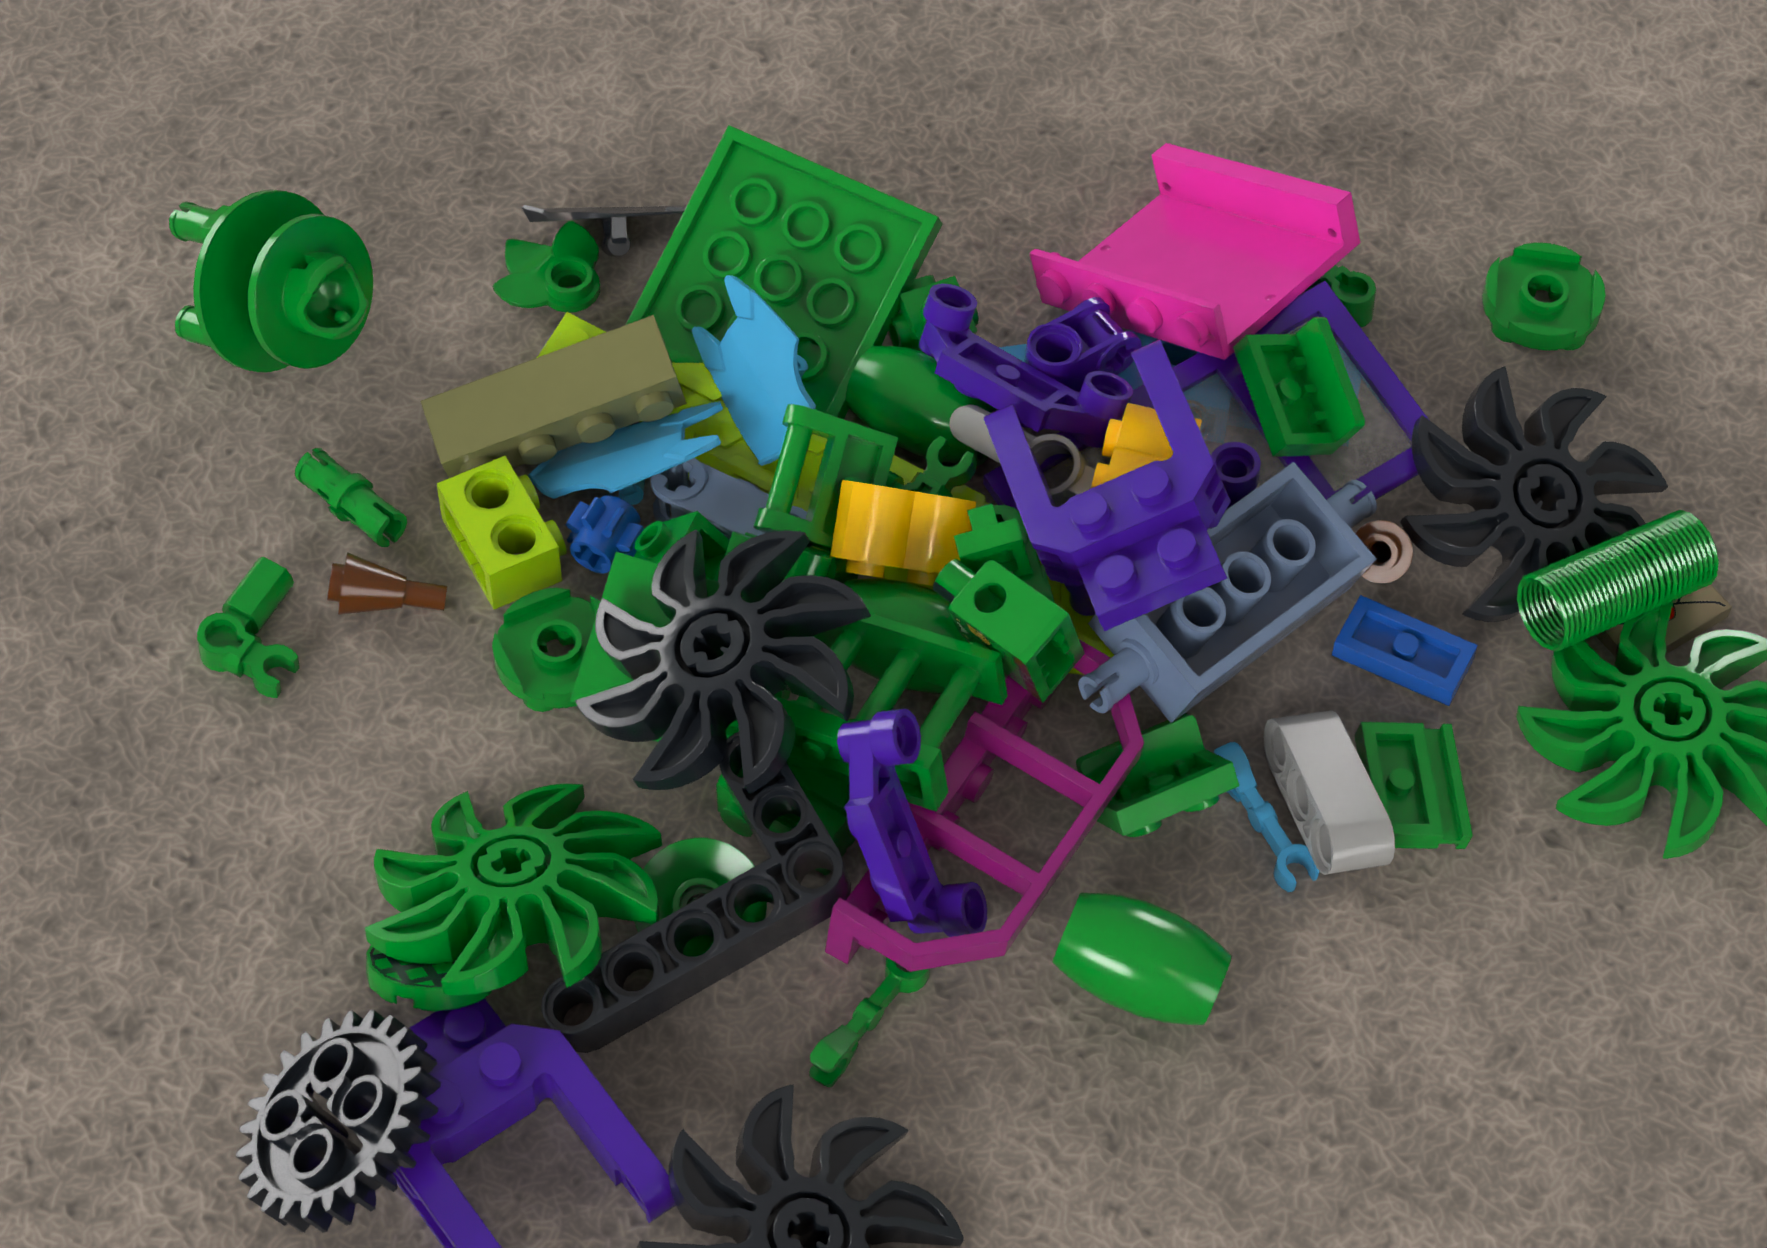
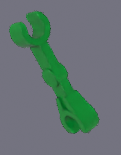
(835, 1051)

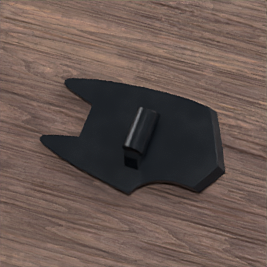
(614, 221)

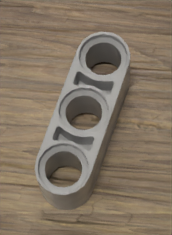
(1328, 792)

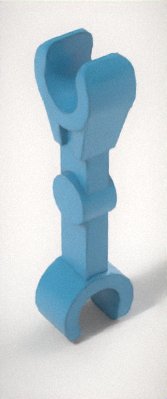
(1265, 820)

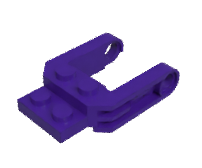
(1134, 536)
(490, 1082)

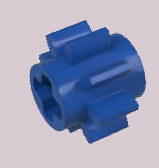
(601, 531)

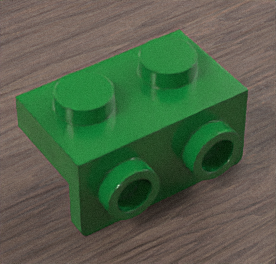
(1300, 390)
(1169, 777)

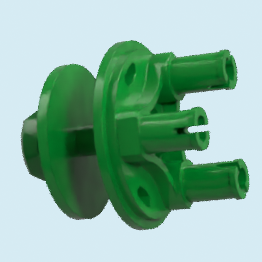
(274, 282)

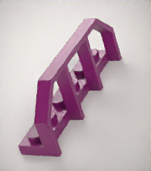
(992, 733)

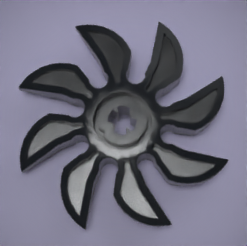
(1524, 488)
(723, 660)
(800, 1204)

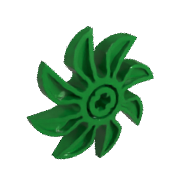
(1660, 728)
(515, 887)

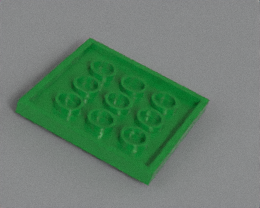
(806, 242)

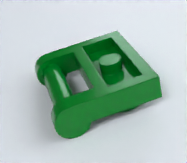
(849, 455)

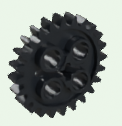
(301, 1156)

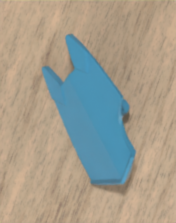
(755, 370)
(626, 456)

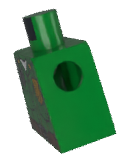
(1013, 619)

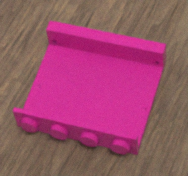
(1208, 253)

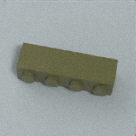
(556, 400)

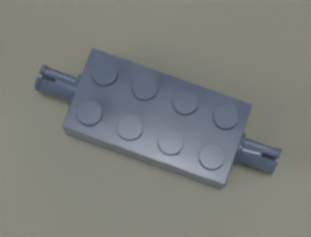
(1283, 564)

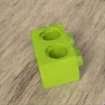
(494, 535)

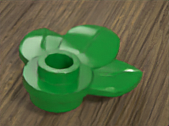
(544, 271)

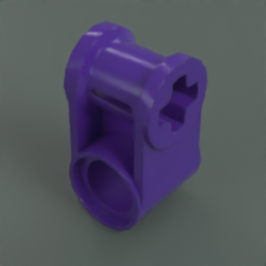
(1080, 344)

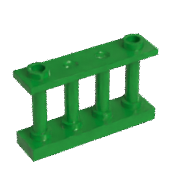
(905, 653)

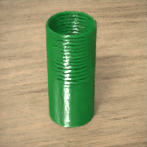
(1617, 580)

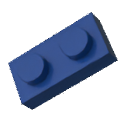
(1404, 650)

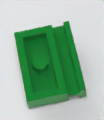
(1417, 782)

